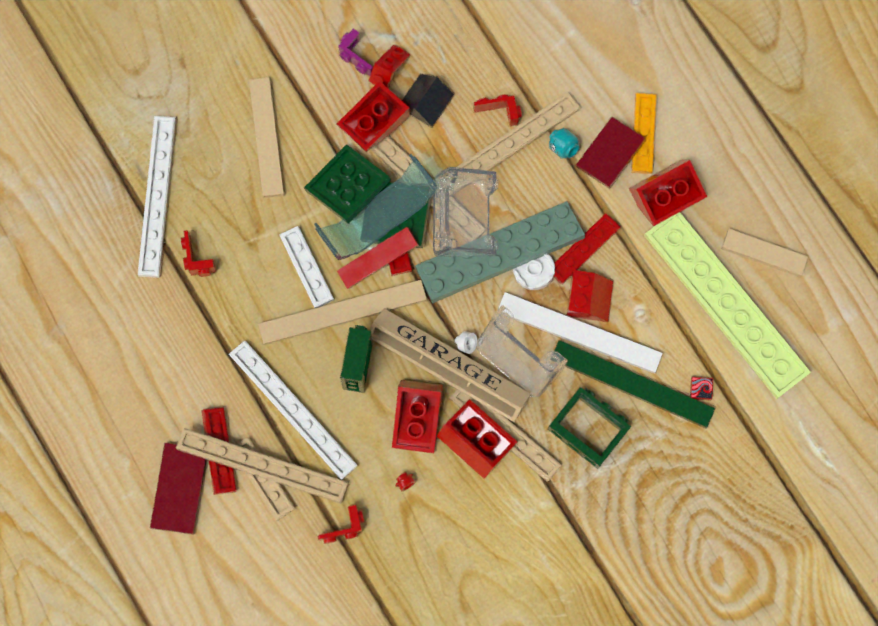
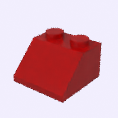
(589, 296)

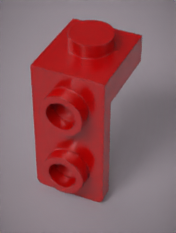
(387, 65)
(501, 101)
(202, 268)
(356, 518)

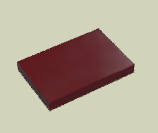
(610, 152)

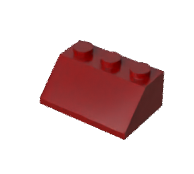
(668, 192)
(476, 438)

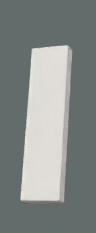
(306, 267)

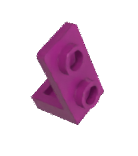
(345, 48)

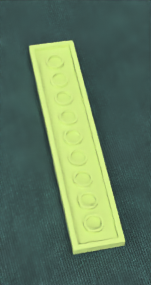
(727, 304)

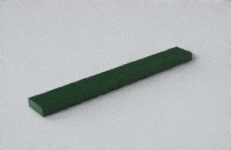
(635, 385)

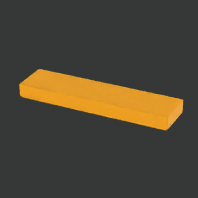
(644, 125)

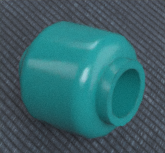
(564, 143)

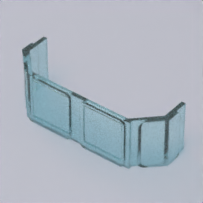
(381, 214)

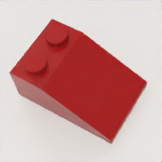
(374, 117)
(417, 416)

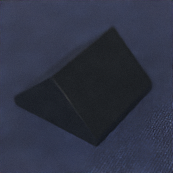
(428, 99)

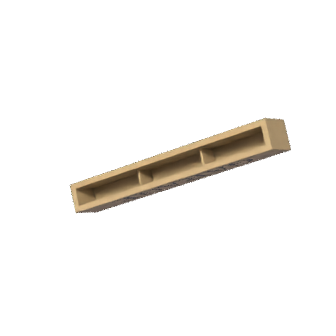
(449, 365)

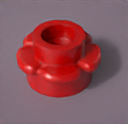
(405, 481)

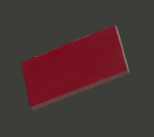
(177, 491)

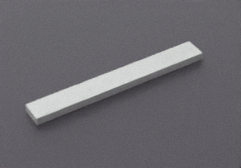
(156, 197)
(582, 333)
(293, 410)

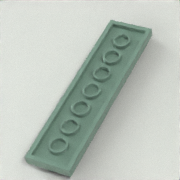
(516, 246)

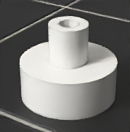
(466, 342)

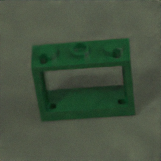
(356, 359)
(603, 410)

